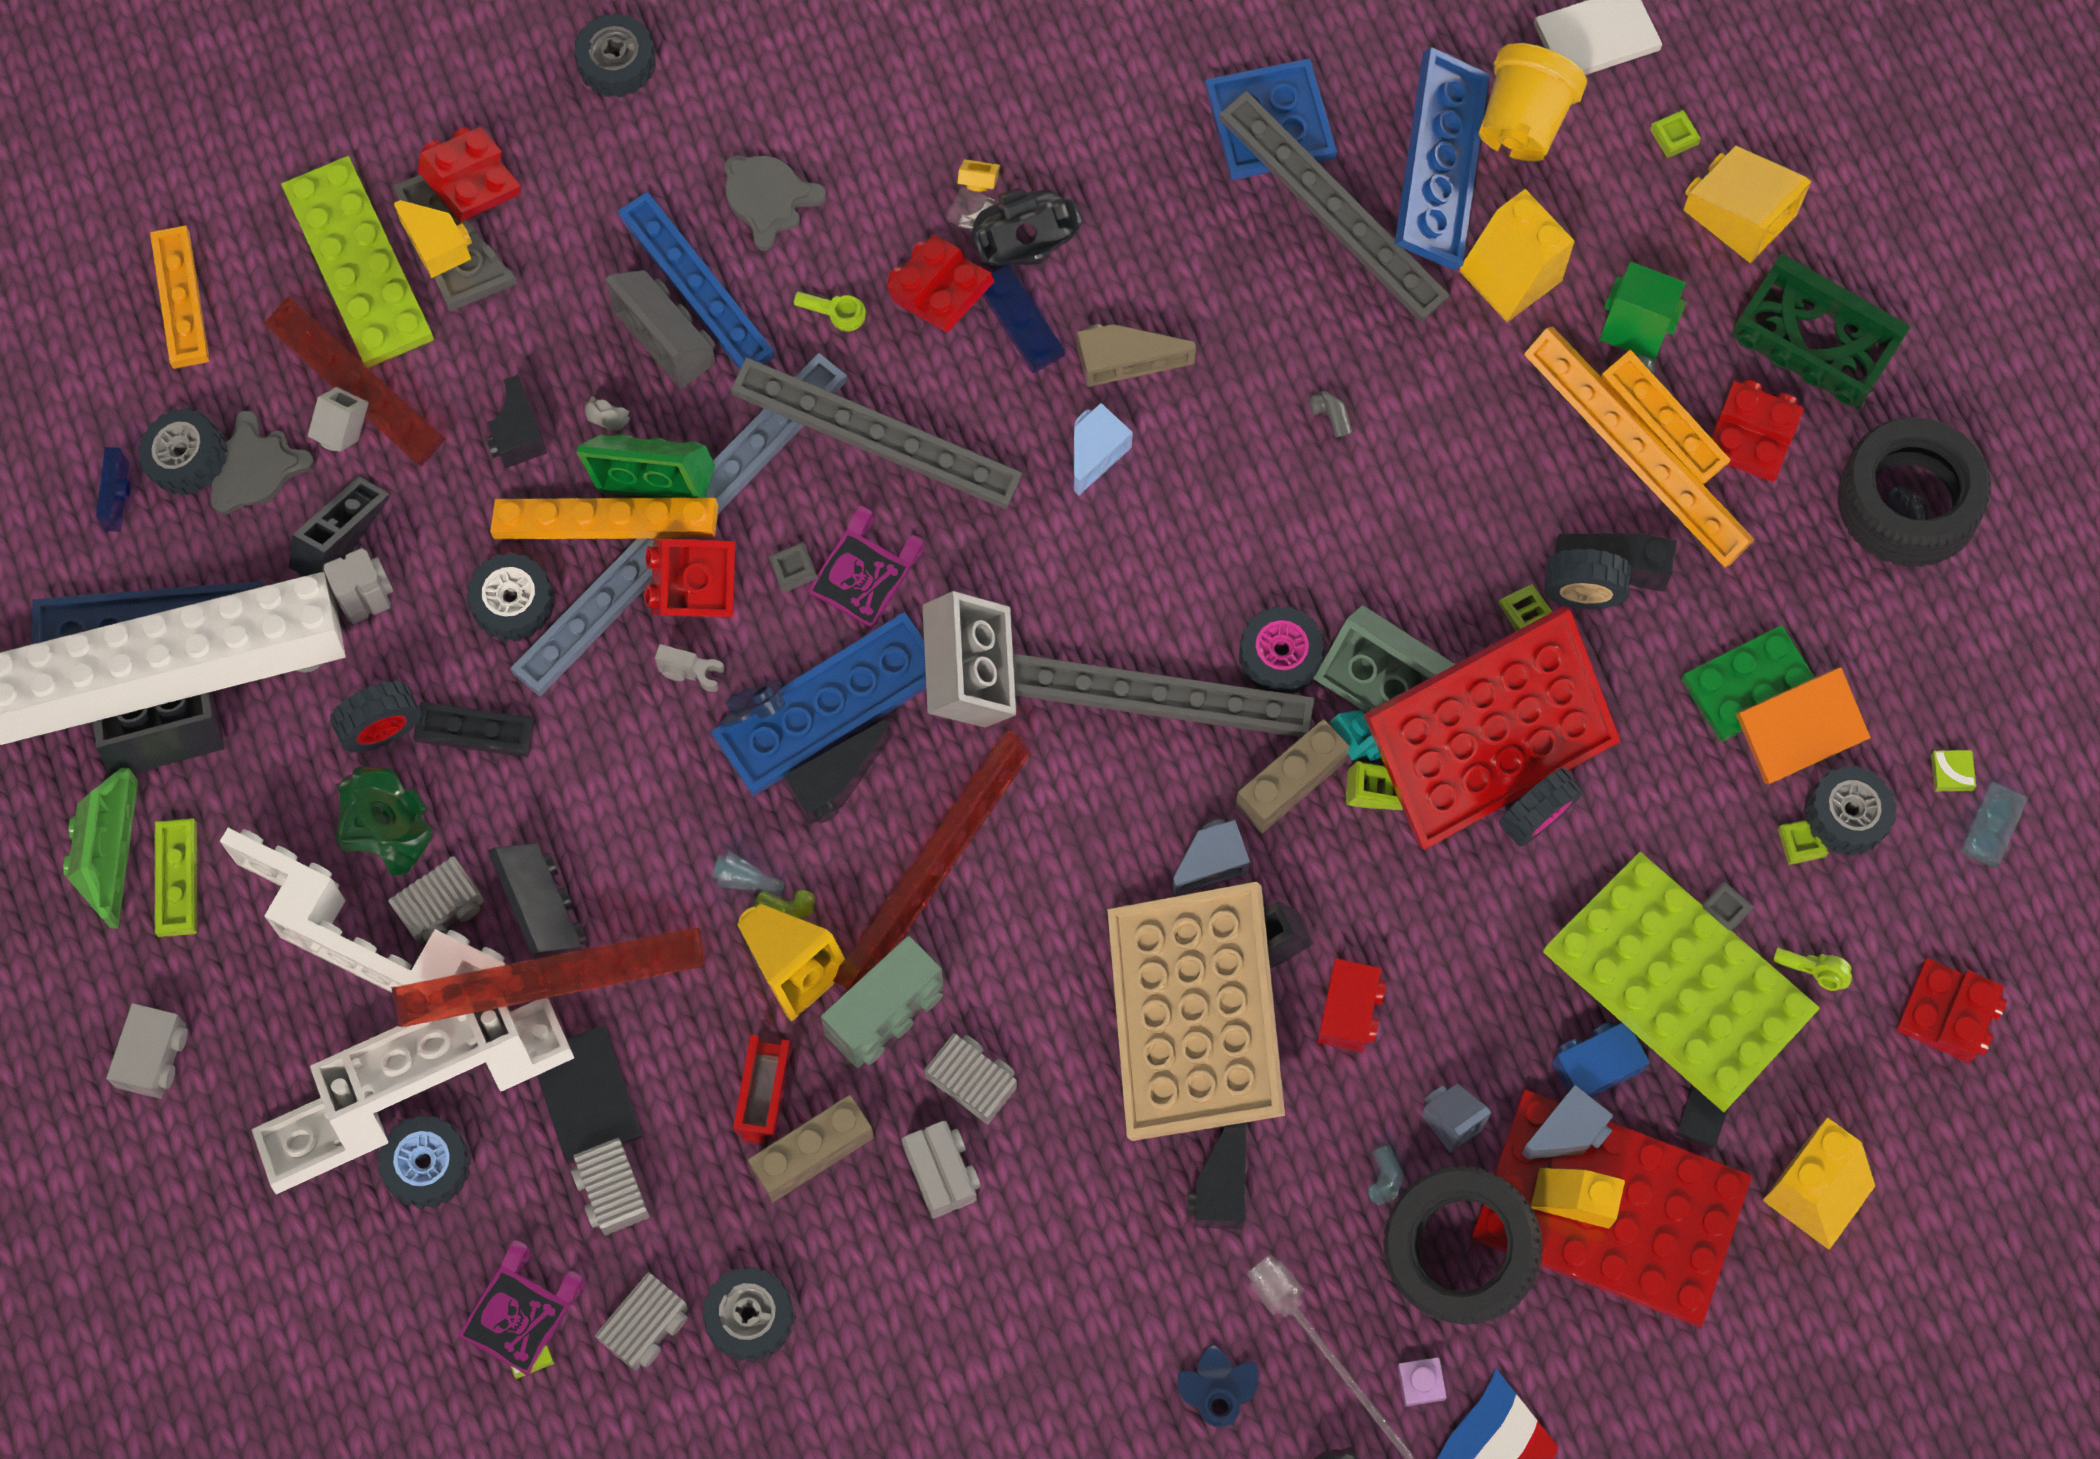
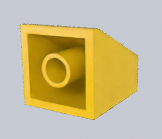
(1746, 200)
(1518, 256)
(1823, 1184)

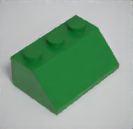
(647, 466)

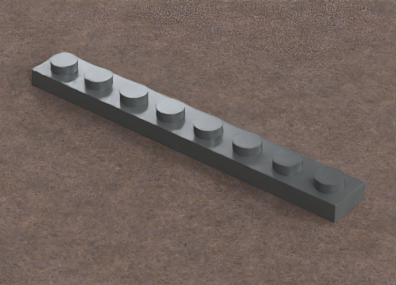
(1334, 207)
(876, 433)
(1162, 696)

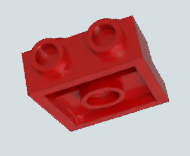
(467, 173)
(938, 283)
(1757, 428)
(690, 577)
(1952, 1010)

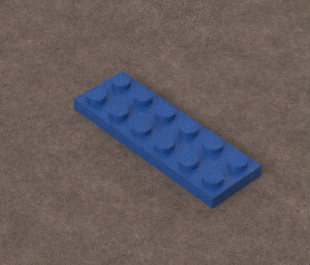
(1442, 159)
(828, 705)

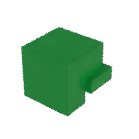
(1642, 310)

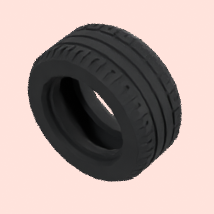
(1929, 446)
(1404, 1236)

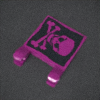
(862, 575)
(516, 1315)

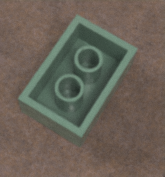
(883, 1003)

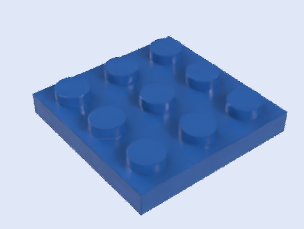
(1289, 96)

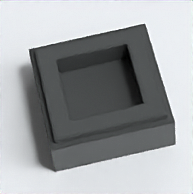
(793, 567)
(1727, 906)

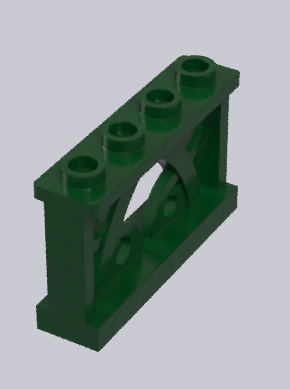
(1802, 284)

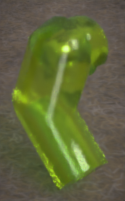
(799, 907)

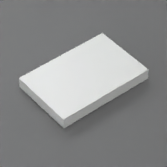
(1599, 33)

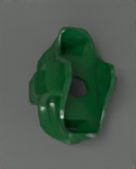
(382, 818)

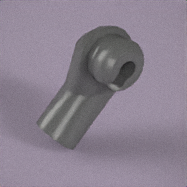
(1333, 408)

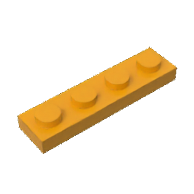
(179, 297)
(1665, 417)

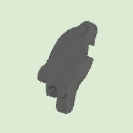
(766, 194)
(255, 466)

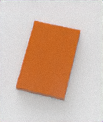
(1803, 725)

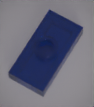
(113, 490)

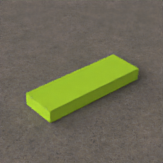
(175, 877)

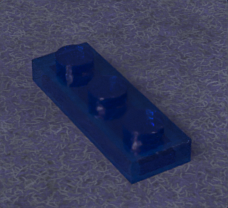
(1022, 320)

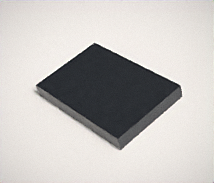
(589, 1096)

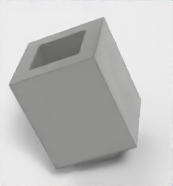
(337, 419)

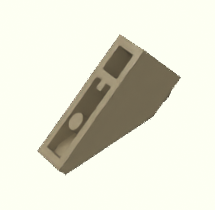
(1124, 353)

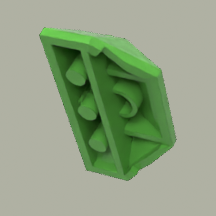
(102, 844)

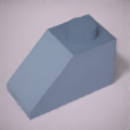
(1212, 858)
(1454, 1115)
(1570, 1128)

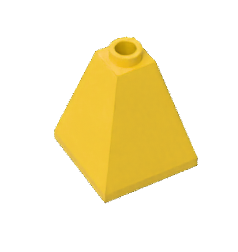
(792, 955)

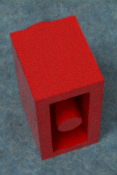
(1350, 1006)

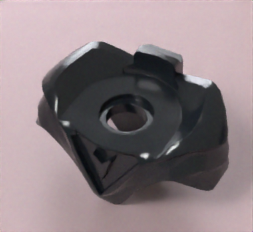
(995, 228)

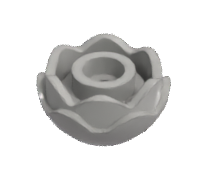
(606, 415)

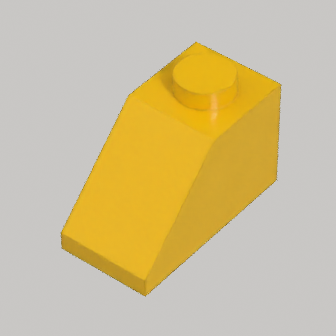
(434, 236)
(1578, 1195)

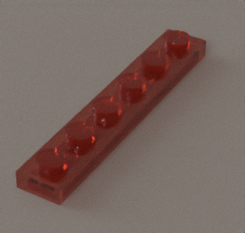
(347, 372)

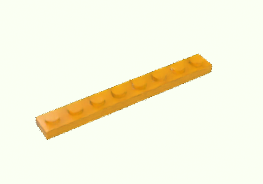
(1639, 447)

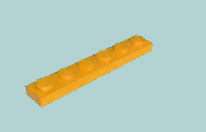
(604, 518)

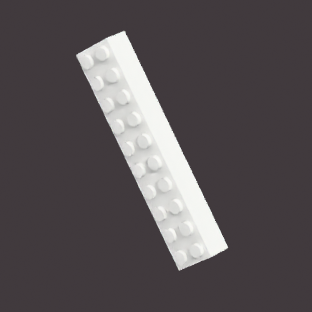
(168, 656)

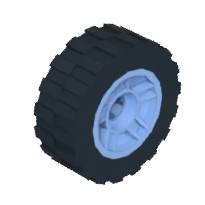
(413, 1142)

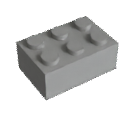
(969, 659)

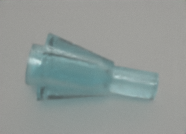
(739, 874)

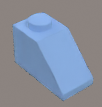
(1098, 444)

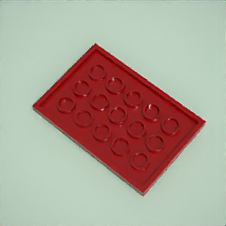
(1492, 727)
(1669, 1222)

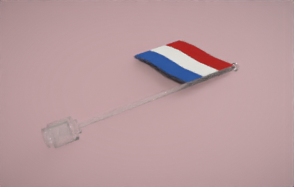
(1493, 1429)

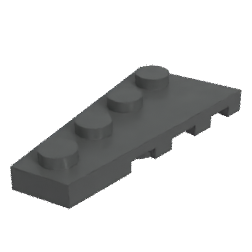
(472, 279)

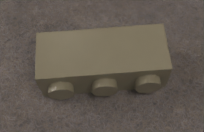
(1292, 776)
(811, 1148)

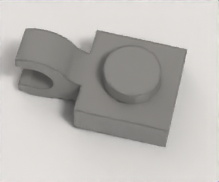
(680, 664)

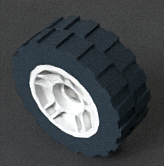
(519, 578)

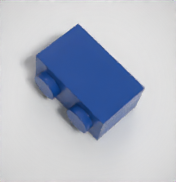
(1601, 1060)

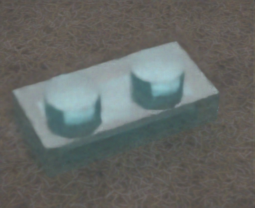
(1994, 824)

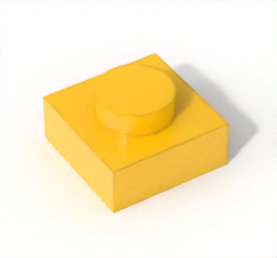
(978, 175)

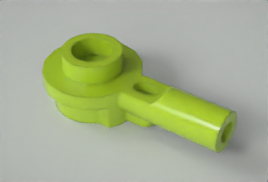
(845, 311)
(1829, 970)

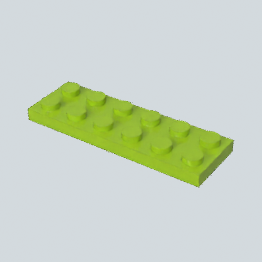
(357, 262)

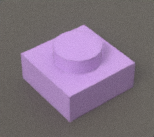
(1422, 1382)

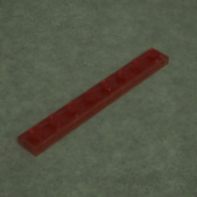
(936, 860)
(547, 976)

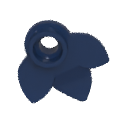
(763, 701)
(1215, 1382)

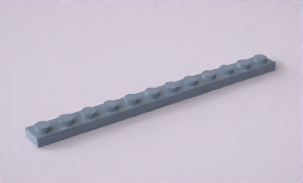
(629, 575)

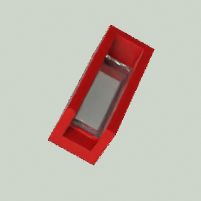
(762, 1090)

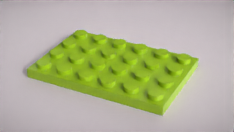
(1681, 981)

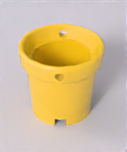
(1530, 99)

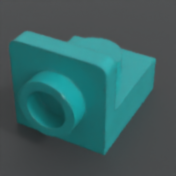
(1356, 733)

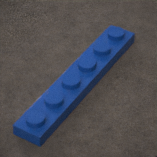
(694, 282)

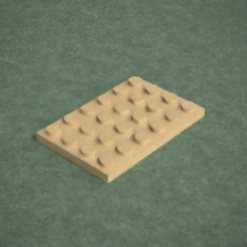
(1195, 1012)

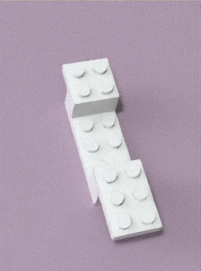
(310, 904)
(394, 1068)

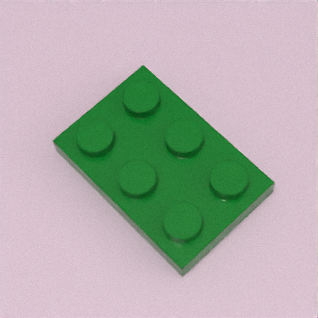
(1744, 679)

